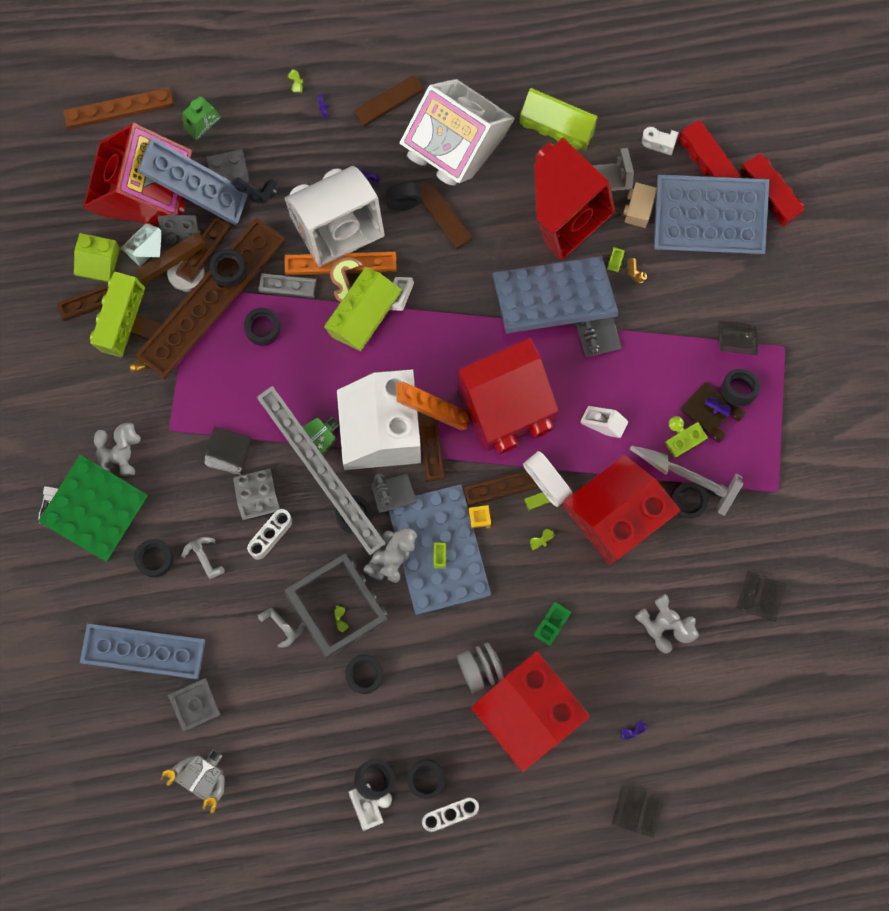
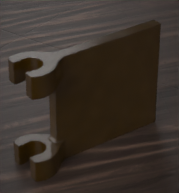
(704, 414)

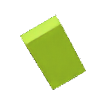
(615, 260)
(536, 501)
(439, 555)

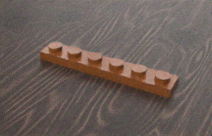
(118, 108)

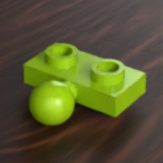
(685, 438)

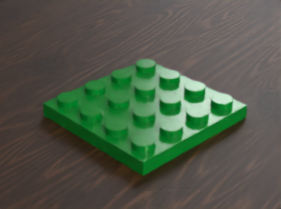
(93, 508)

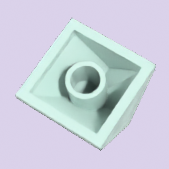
(143, 244)

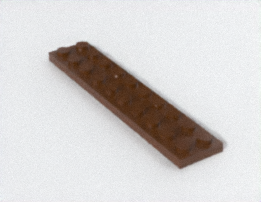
(208, 301)

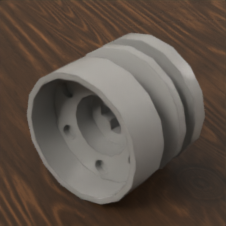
(480, 667)

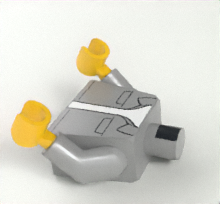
(200, 777)

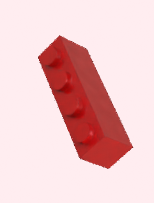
(706, 152)
(781, 199)

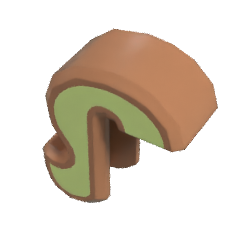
(339, 277)

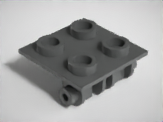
(177, 227)
(598, 336)
(392, 492)

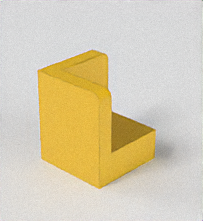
(480, 517)

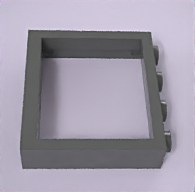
(307, 621)

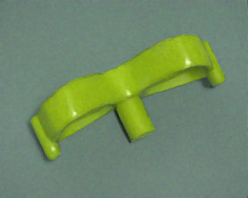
(297, 86)
(546, 536)
(339, 612)

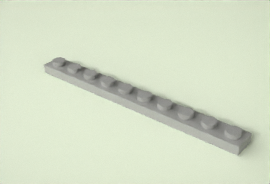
(321, 470)

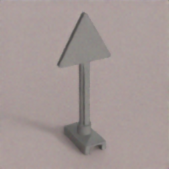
(660, 461)

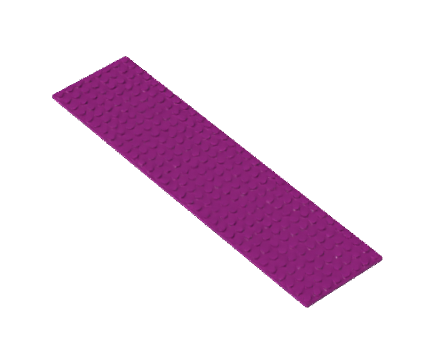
(641, 381)

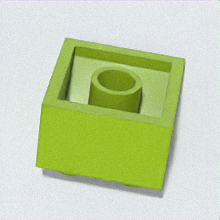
(95, 257)

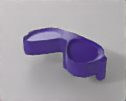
(323, 107)
(373, 177)
(712, 402)
(639, 728)

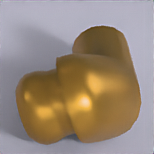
(633, 273)
(137, 367)

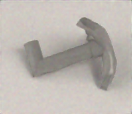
(197, 547)
(289, 632)

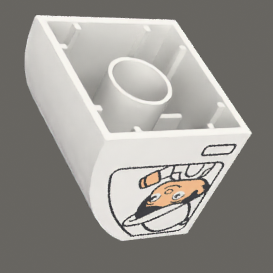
(336, 214)

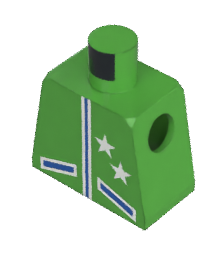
(199, 117)
(321, 433)

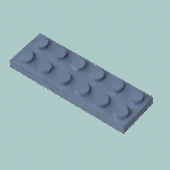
(192, 181)
(142, 651)

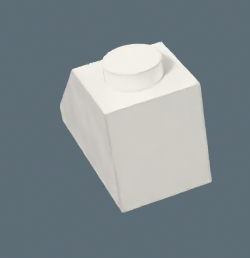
(604, 421)

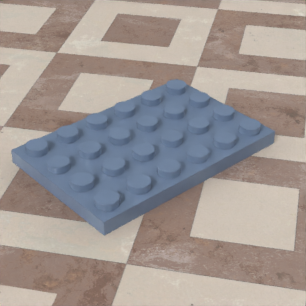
(711, 214)
(554, 294)
(441, 518)

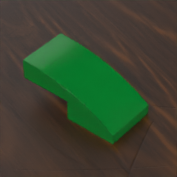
(552, 623)

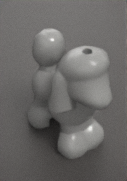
(120, 454)
(390, 556)
(667, 619)

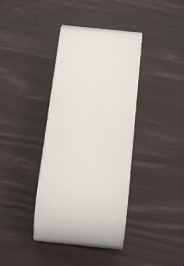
(547, 479)
(271, 524)
(460, 814)

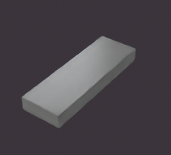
(287, 285)

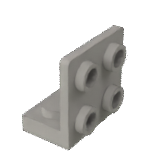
(619, 174)
(256, 494)

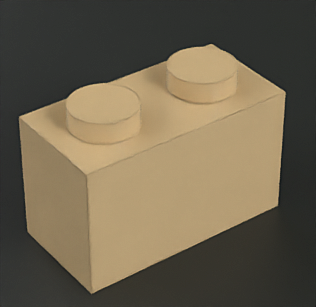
(640, 205)

